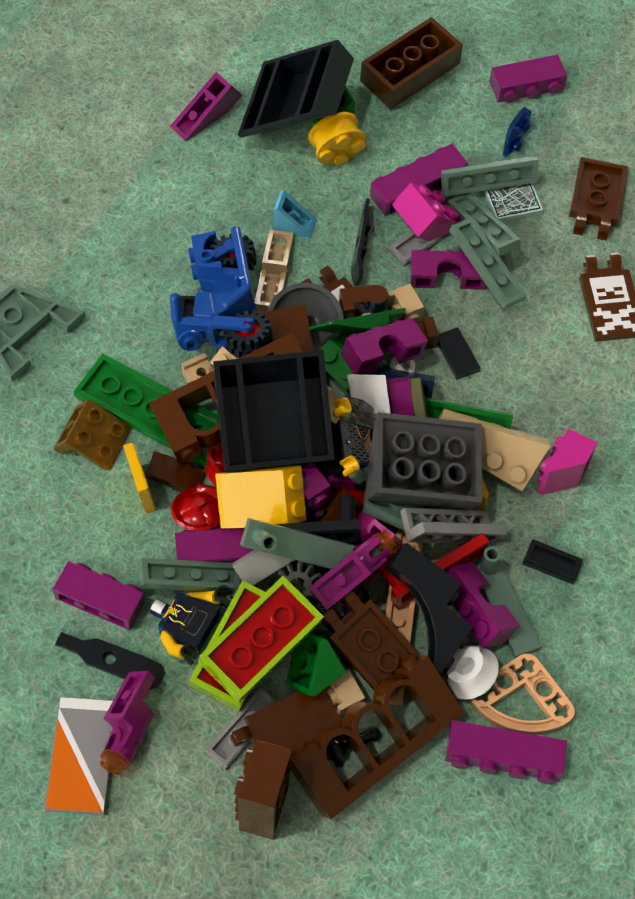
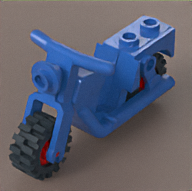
(226, 299)

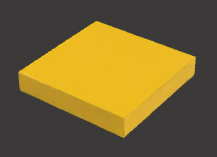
(139, 477)

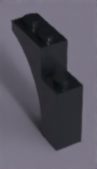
(432, 591)

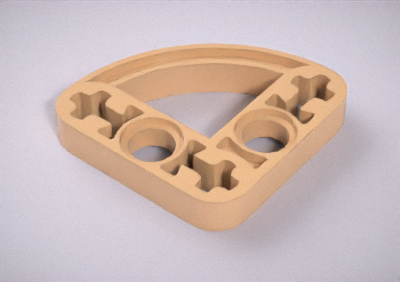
(529, 681)

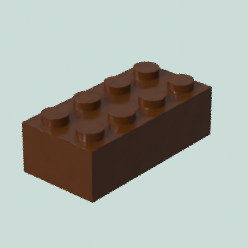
(411, 62)
(263, 788)

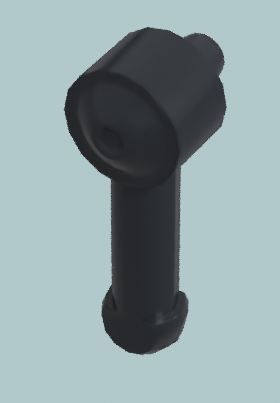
(338, 747)

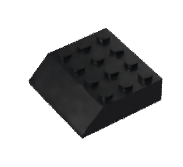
(297, 89)
(273, 410)

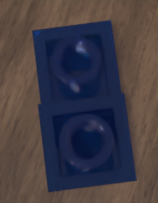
(515, 132)

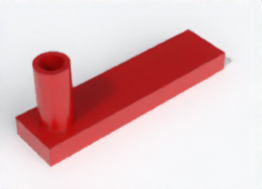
(464, 554)

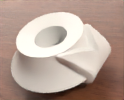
(471, 672)

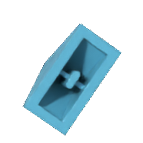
(292, 216)

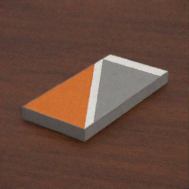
(76, 777)

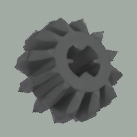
(300, 573)

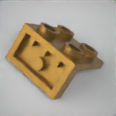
(93, 434)

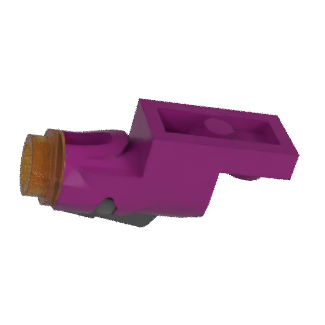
(354, 569)
(129, 721)

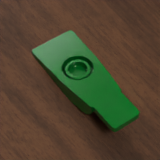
(360, 323)

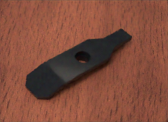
(360, 246)
(95, 651)

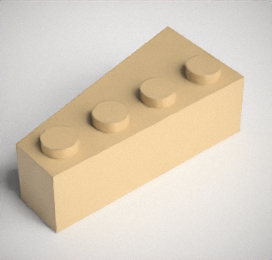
(506, 452)

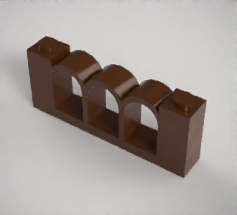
(169, 409)
(310, 760)

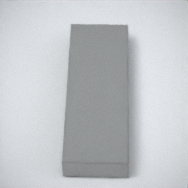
(221, 747)

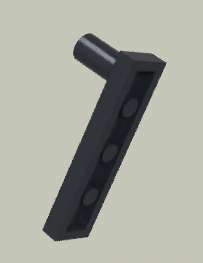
(344, 529)

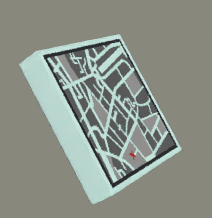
(513, 202)

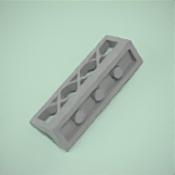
(445, 530)

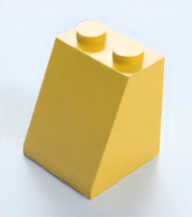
(261, 494)

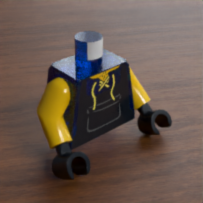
(189, 620)

